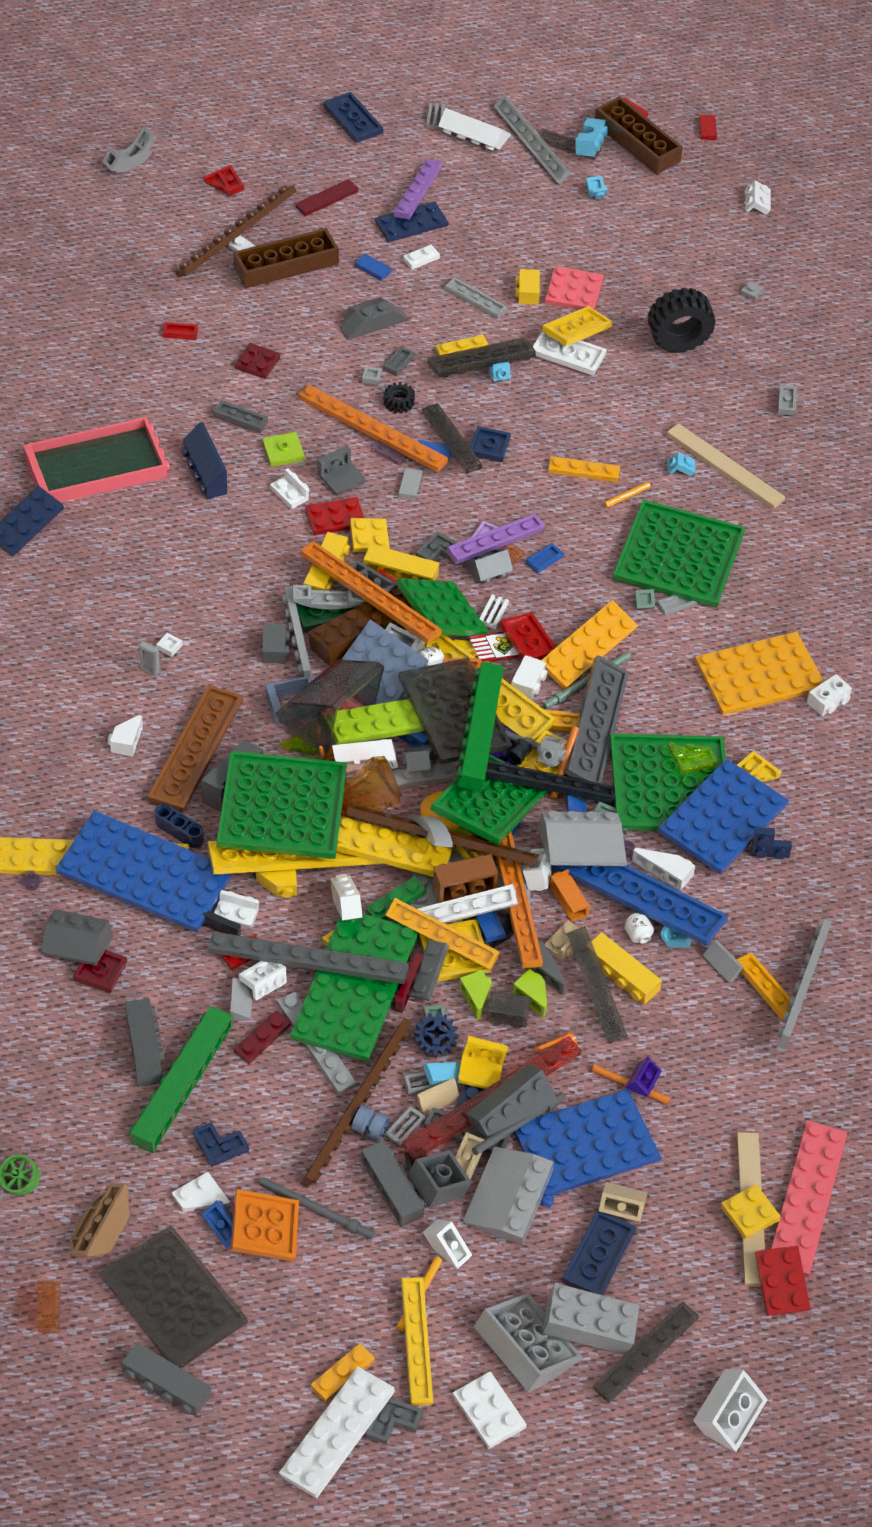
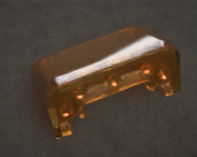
(372, 787)

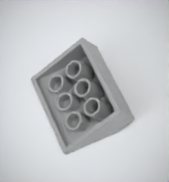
(582, 838)
(509, 1194)
(517, 1338)

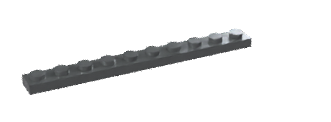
(308, 957)

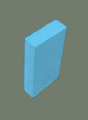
(441, 1072)

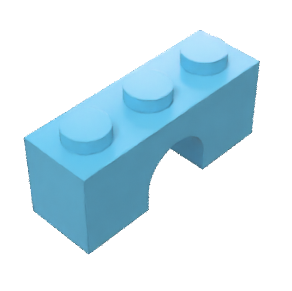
(593, 135)

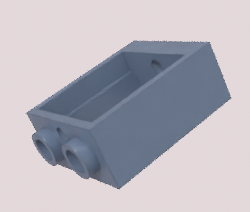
(281, 689)

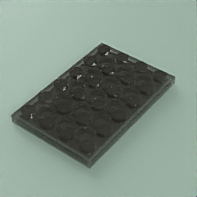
(441, 703)
(173, 1297)

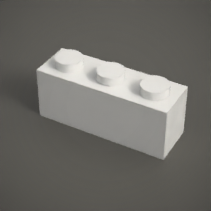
(346, 897)

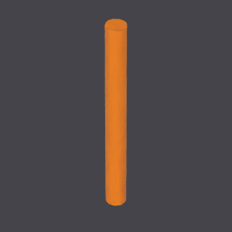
(569, 746)
(623, 1081)

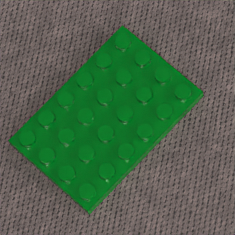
(492, 810)

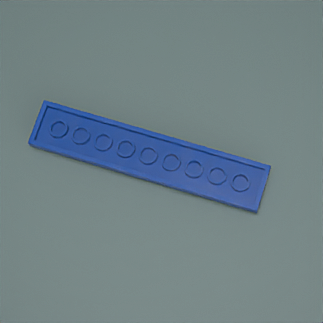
(651, 899)

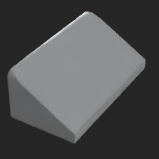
(241, 1000)

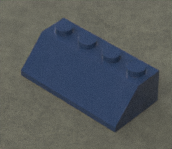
(205, 462)

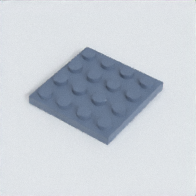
(380, 646)

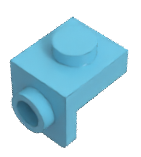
(596, 187)
(500, 371)
(682, 463)
(674, 939)

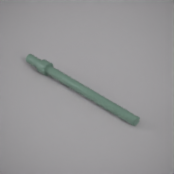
(561, 696)

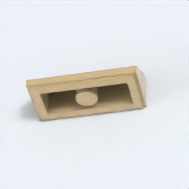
(438, 1096)

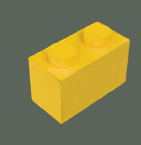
(529, 287)

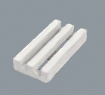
(498, 601)

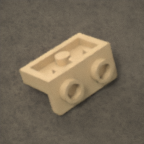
(559, 943)

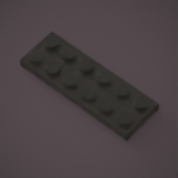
(481, 357)

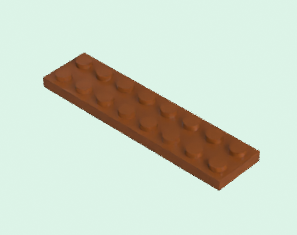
(195, 748)

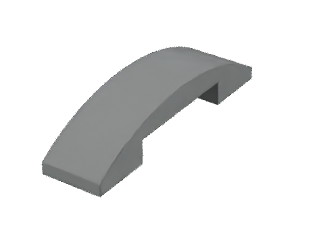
(325, 599)
(437, 831)

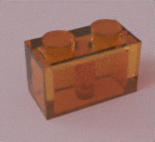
(49, 1307)

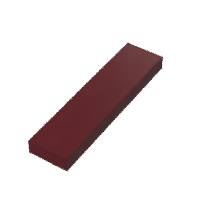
(327, 197)

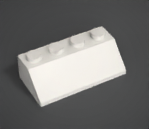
(473, 129)

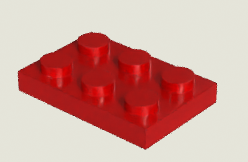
(333, 515)
(527, 636)
(782, 1280)

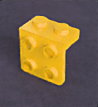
(481, 1062)

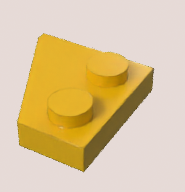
(759, 767)

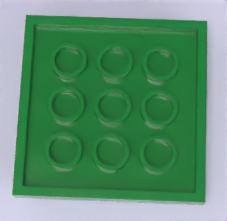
(443, 606)

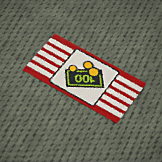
(493, 646)

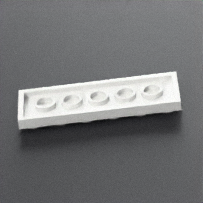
(337, 1432)

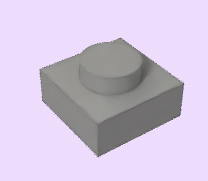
(752, 290)
(372, 375)

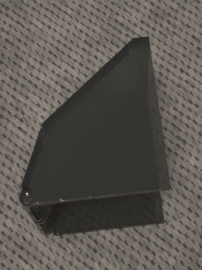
(314, 709)

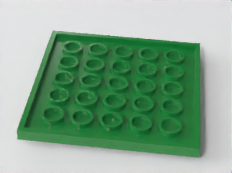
(679, 553)
(649, 780)
(282, 805)

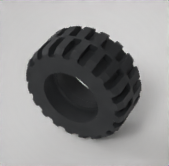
(675, 306)

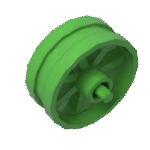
(19, 1175)

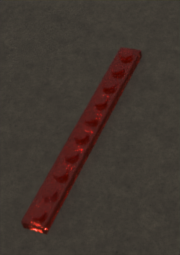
(457, 1120)

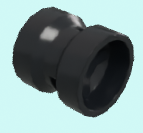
(518, 752)

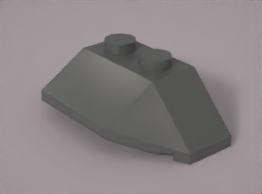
(371, 317)

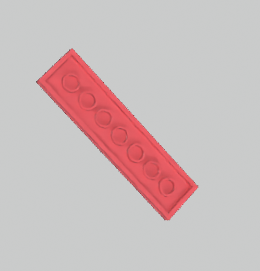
(810, 1191)

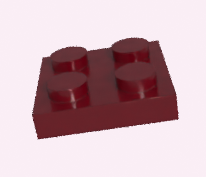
(257, 360)
(104, 974)

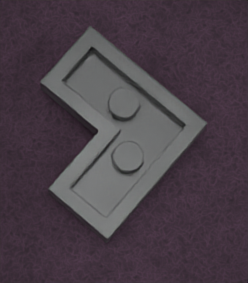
(435, 547)
(392, 1414)

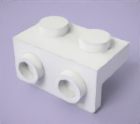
(758, 197)

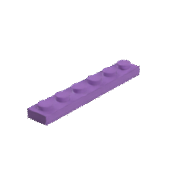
(417, 189)
(495, 538)

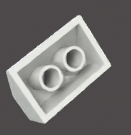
(730, 1409)

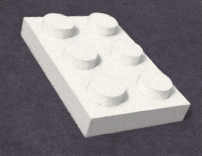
(489, 1410)

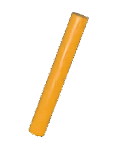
(627, 494)

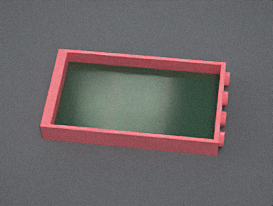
(97, 460)

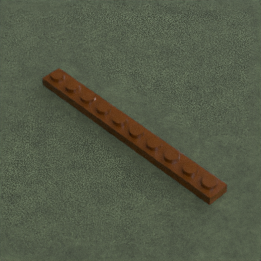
(233, 232)
(468, 842)
(362, 1095)

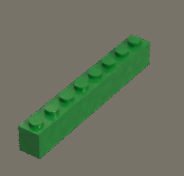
(480, 726)
(181, 1079)

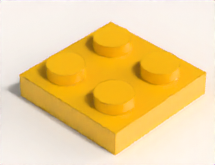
(368, 531)
(750, 1211)

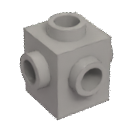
(551, 751)

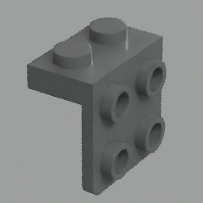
(338, 471)

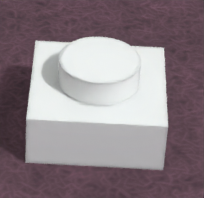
(169, 644)

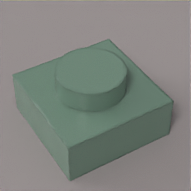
(645, 599)
(433, 1010)

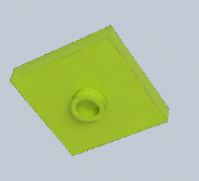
(283, 449)

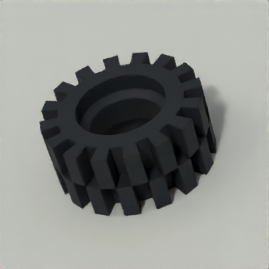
(399, 404)

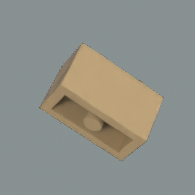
(623, 1201)

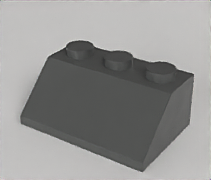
(76, 937)

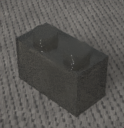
(508, 1009)

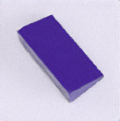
(644, 1077)

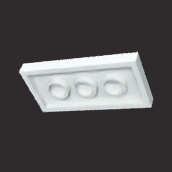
(578, 356)

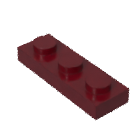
(401, 997)
(262, 1037)

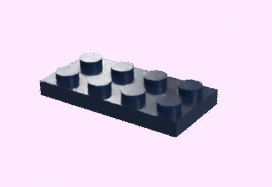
(353, 117)
(424, 219)
(28, 519)
(599, 1253)

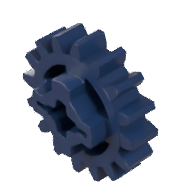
(428, 1034)

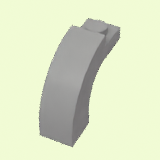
(133, 156)

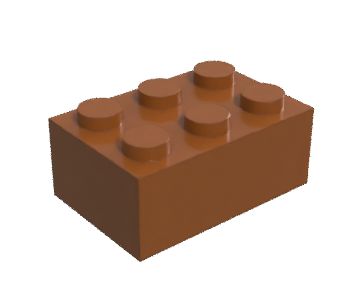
(464, 878)

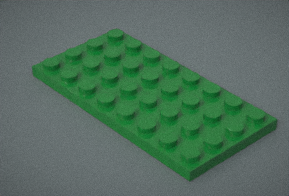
(347, 1010)

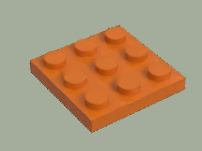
(265, 1225)

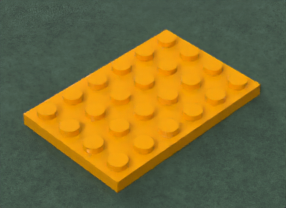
(759, 673)

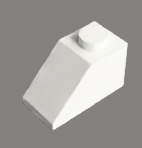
(126, 736)
(538, 876)
(447, 1242)

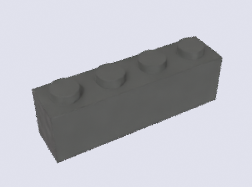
(392, 1183)
(166, 1379)

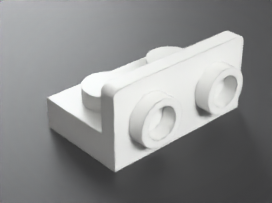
(290, 489)
(237, 908)
(264, 978)

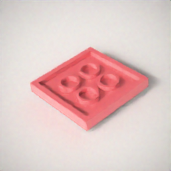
(574, 288)

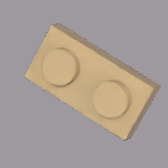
(465, 1156)

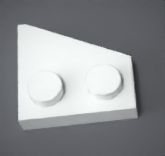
(199, 1194)

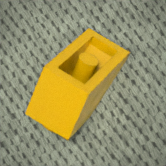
(279, 882)

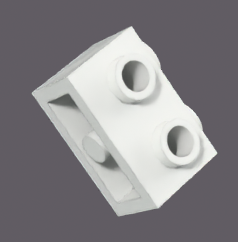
(529, 676)
(829, 695)

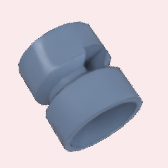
(368, 1122)

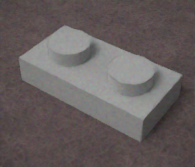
(787, 400)

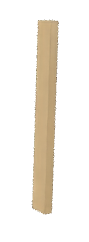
(726, 466)
(750, 1175)

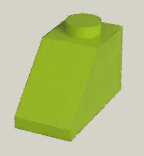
(532, 986)
(476, 991)

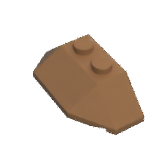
(101, 1222)

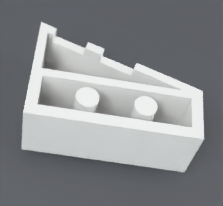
(358, 753)

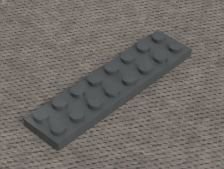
(597, 720)

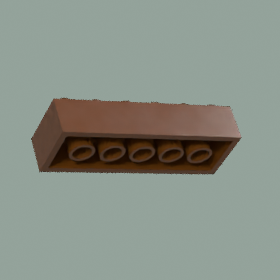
(639, 135)
(285, 257)
(336, 636)

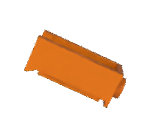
(569, 895)

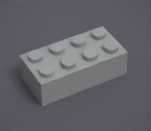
(591, 1319)

